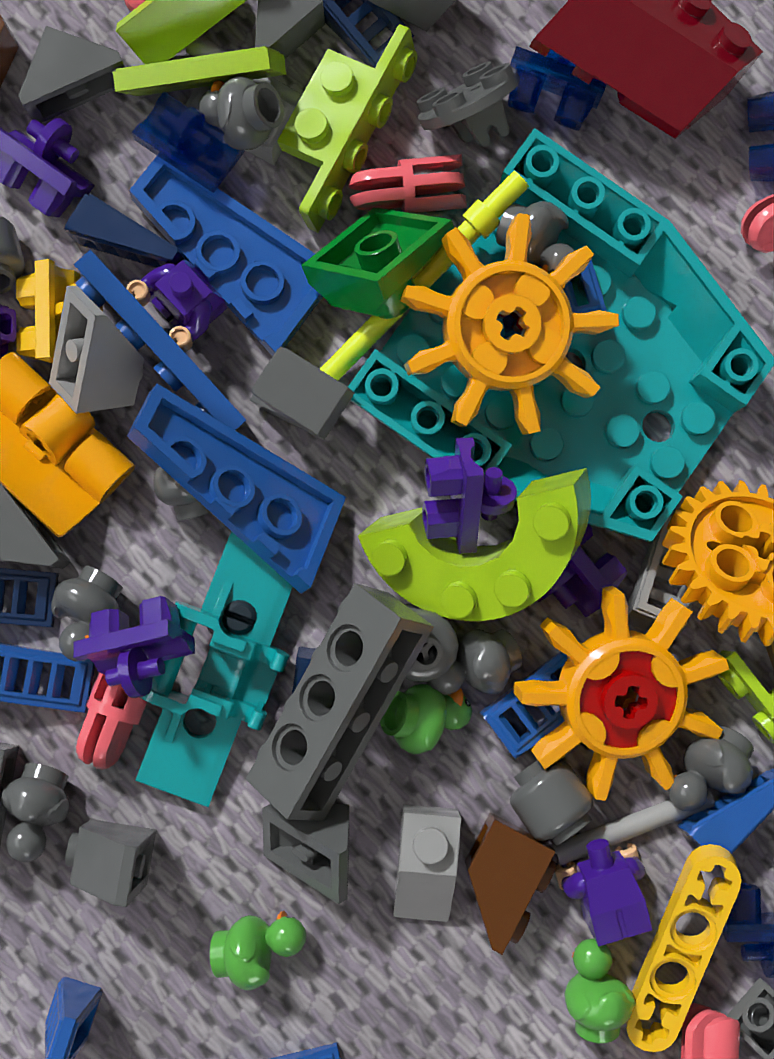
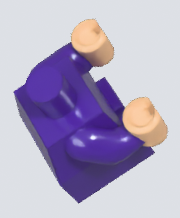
(182, 296)
(608, 891)

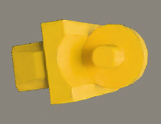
(45, 294)

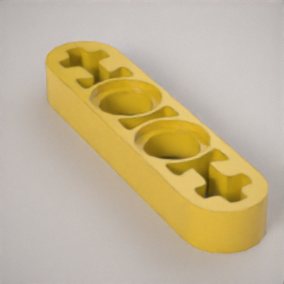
(690, 951)

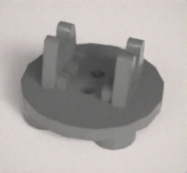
(473, 105)

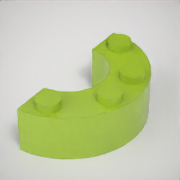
(495, 577)

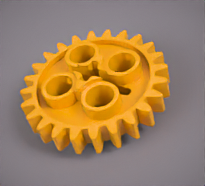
(726, 557)

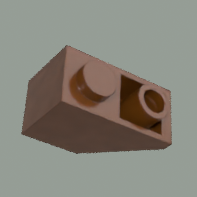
(505, 872)

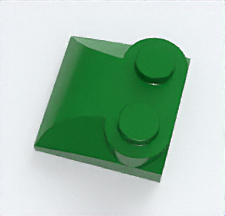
(376, 261)

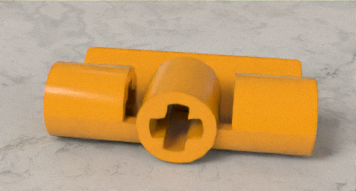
(50, 453)

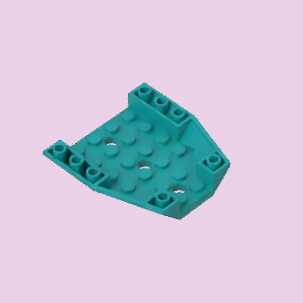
(673, 354)

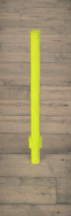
(479, 221)

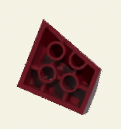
(659, 55)

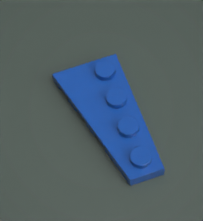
(233, 250)
(143, 329)
(248, 488)

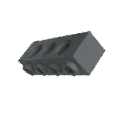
(338, 703)

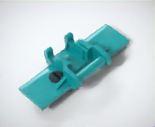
(234, 681)

